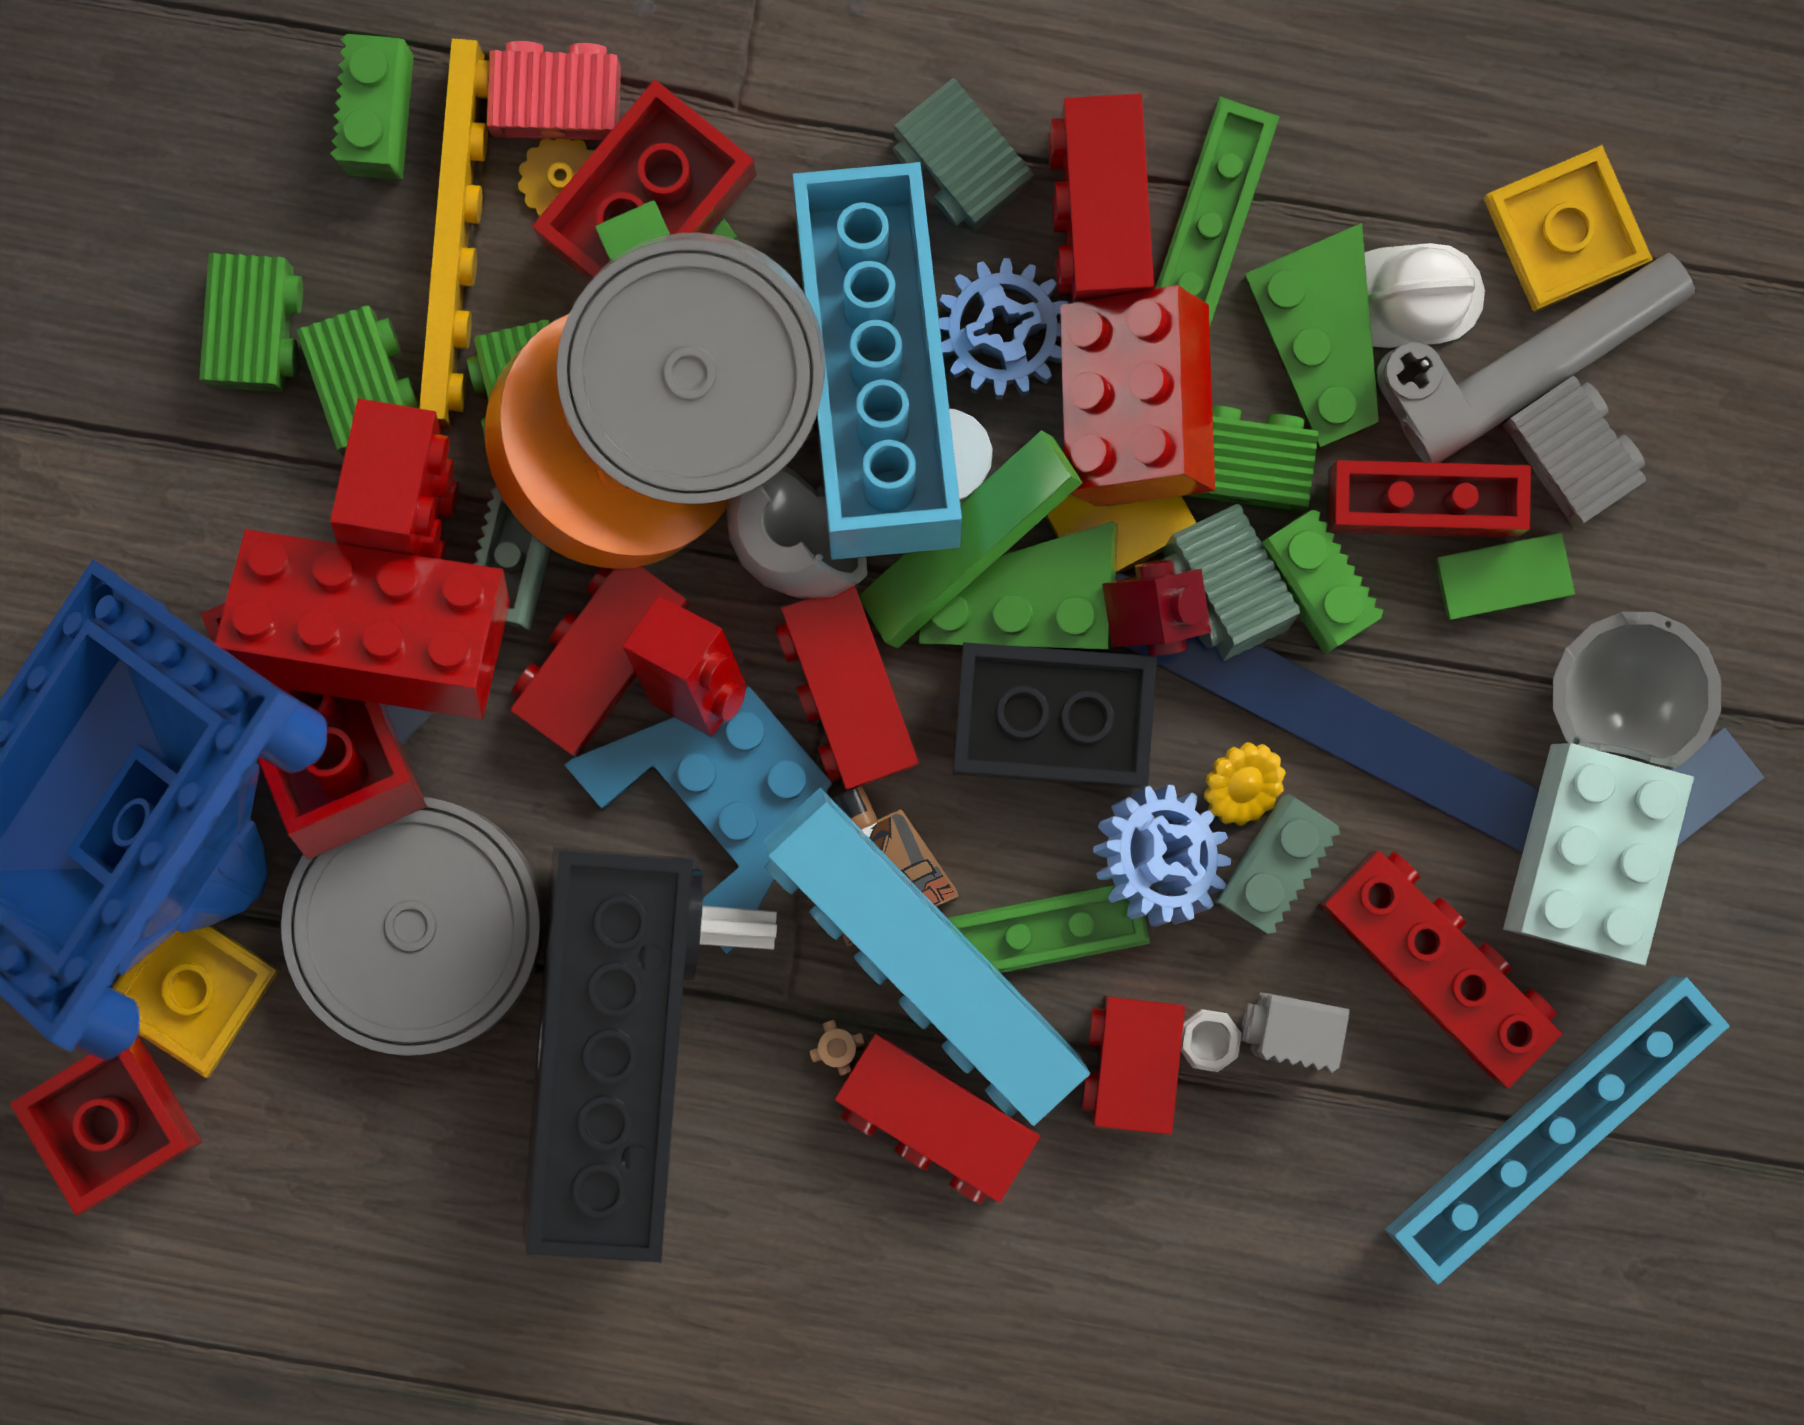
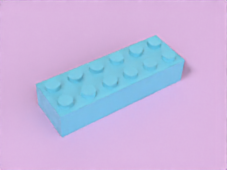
(885, 387)

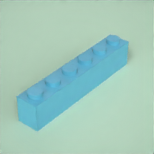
(924, 957)
(1556, 1128)

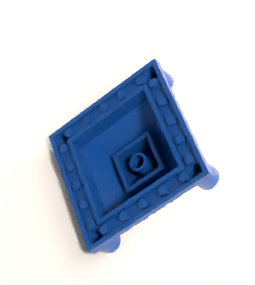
(127, 802)

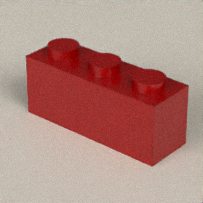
(1428, 499)
(589, 666)
(846, 689)
(935, 1120)

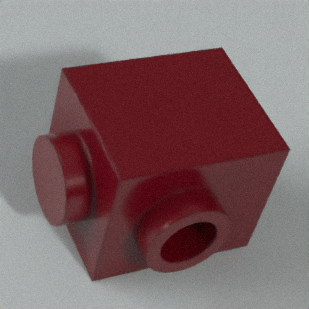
(1157, 608)

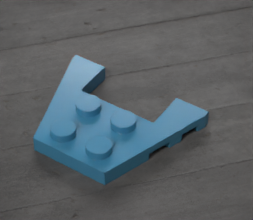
(734, 782)

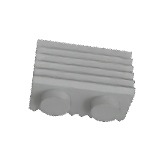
(1576, 450)
(1295, 1031)

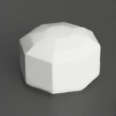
(1210, 1040)

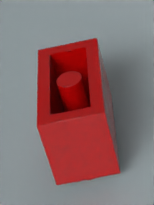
(686, 666)
(1135, 1064)

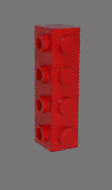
(1441, 969)

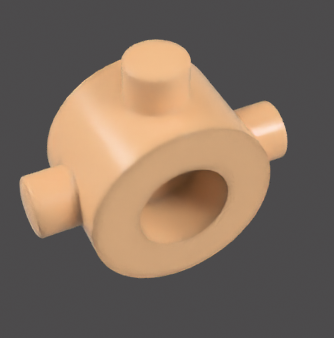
(837, 1047)

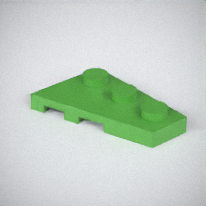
(1036, 597)

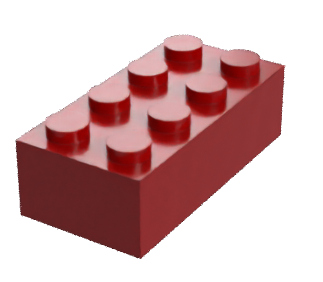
(365, 623)
(356, 781)

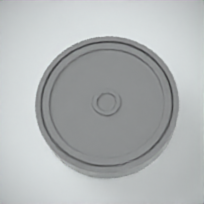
(691, 368)
(415, 931)

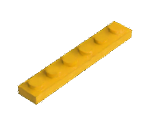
(457, 207)

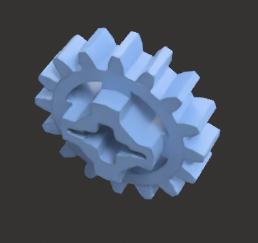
(993, 302)
(1137, 861)

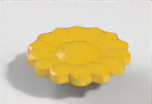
(550, 170)
(1244, 784)

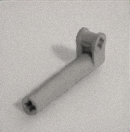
(1448, 416)

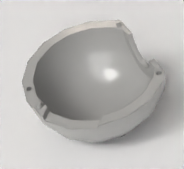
(785, 539)
(1638, 689)

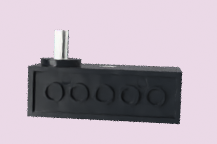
(608, 1046)

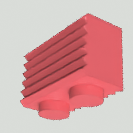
(553, 93)

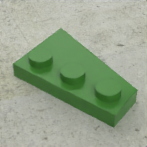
(1322, 332)

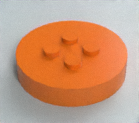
(558, 486)

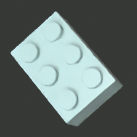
(1598, 853)

